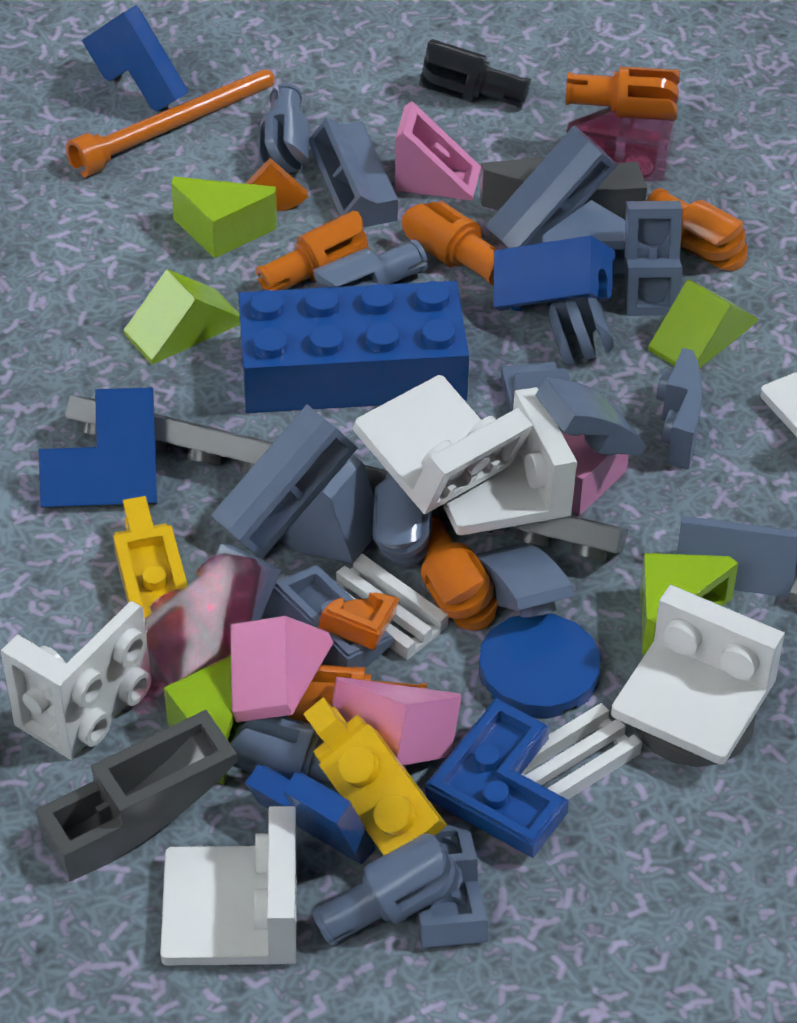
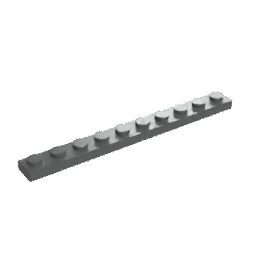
(209, 444)

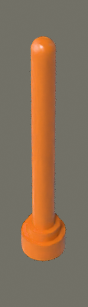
(96, 151)

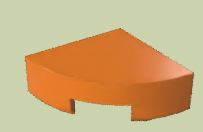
(288, 190)
(360, 619)

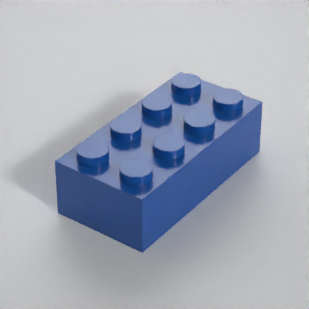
(349, 344)

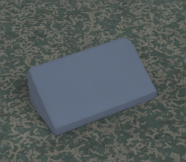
(763, 553)
(304, 599)

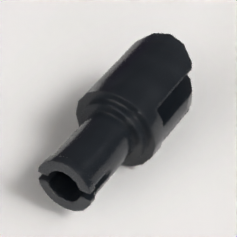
(469, 76)

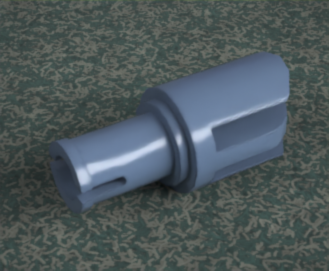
(285, 130)
(369, 268)
(579, 317)
(399, 525)
(280, 745)
(391, 889)

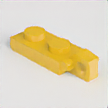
(147, 556)
(371, 779)

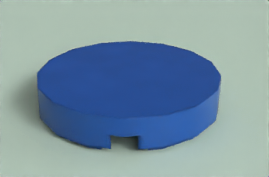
(540, 664)

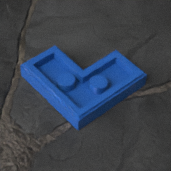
(132, 46)
(119, 465)
(486, 782)
(317, 810)

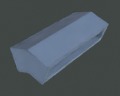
(354, 172)
(552, 190)
(284, 481)

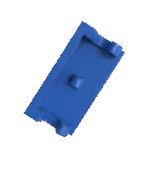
(552, 272)

